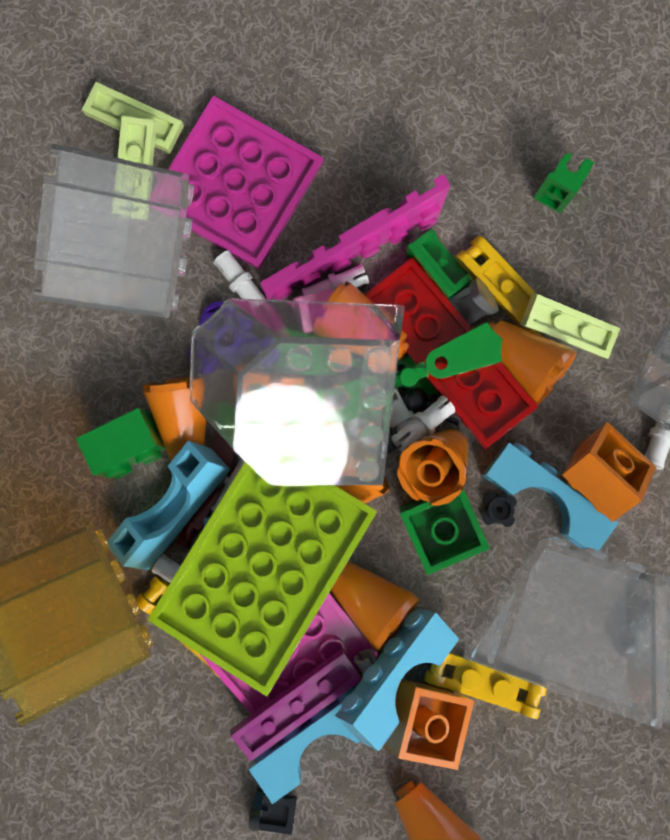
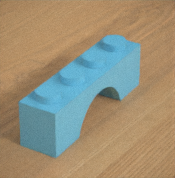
(581, 522)
(146, 536)
(371, 707)
(279, 766)

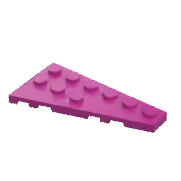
(362, 240)

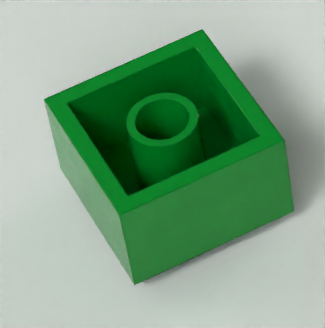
(121, 444)
(443, 532)

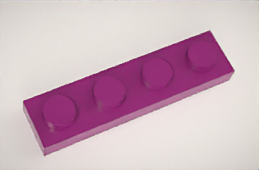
(295, 705)

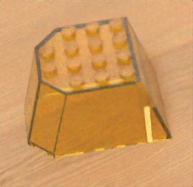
(65, 623)

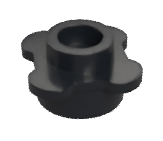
(506, 503)

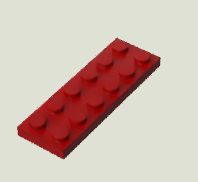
(485, 398)

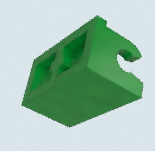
(562, 184)
(438, 264)

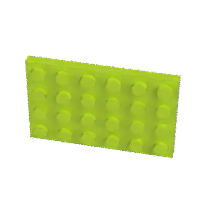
(261, 574)

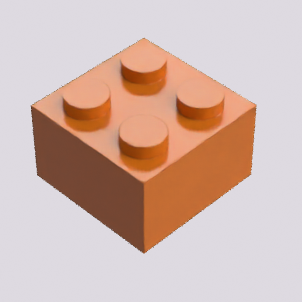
(609, 472)
(430, 724)

